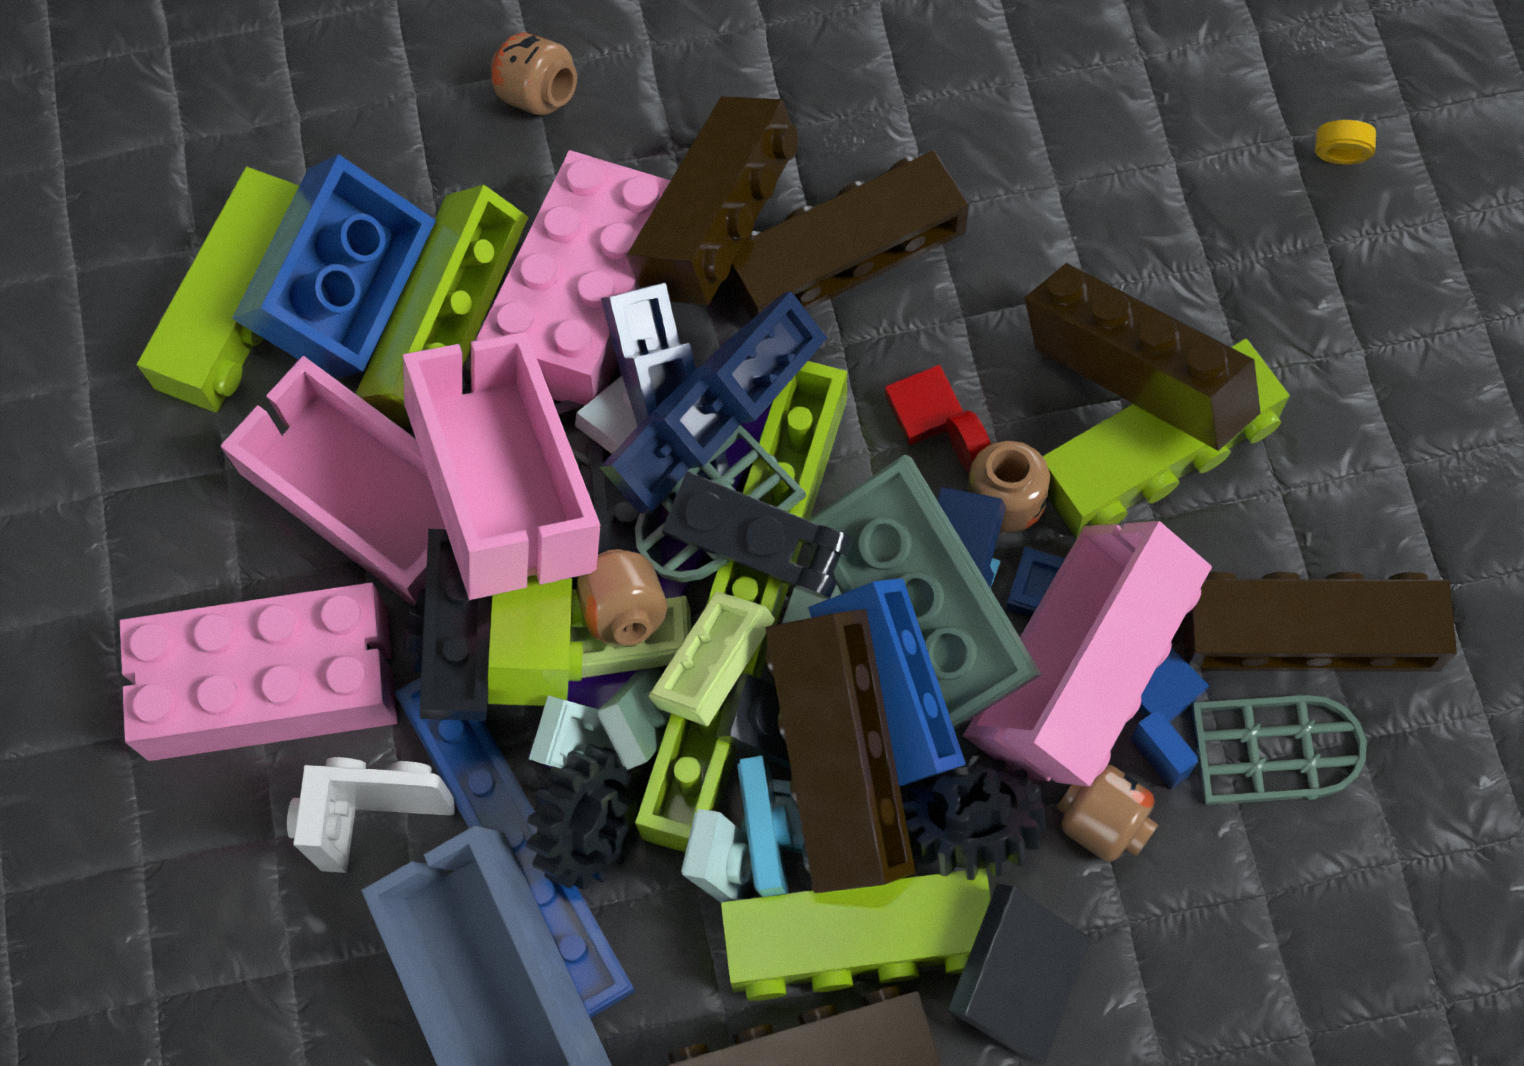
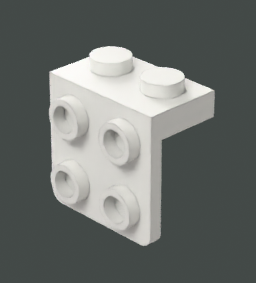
(331, 793)

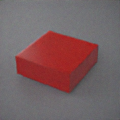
(922, 404)

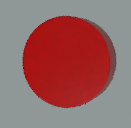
(967, 436)

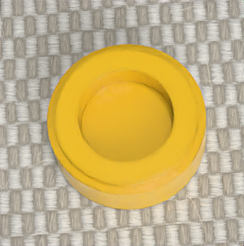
(1345, 142)

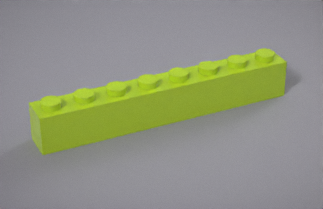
(691, 760)

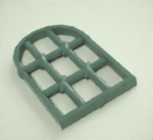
(726, 479)
(1258, 765)

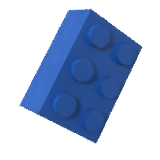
(335, 268)

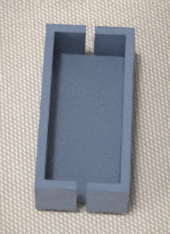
(481, 959)

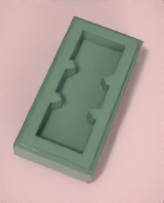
(634, 720)

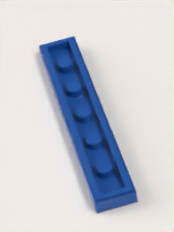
(494, 800)

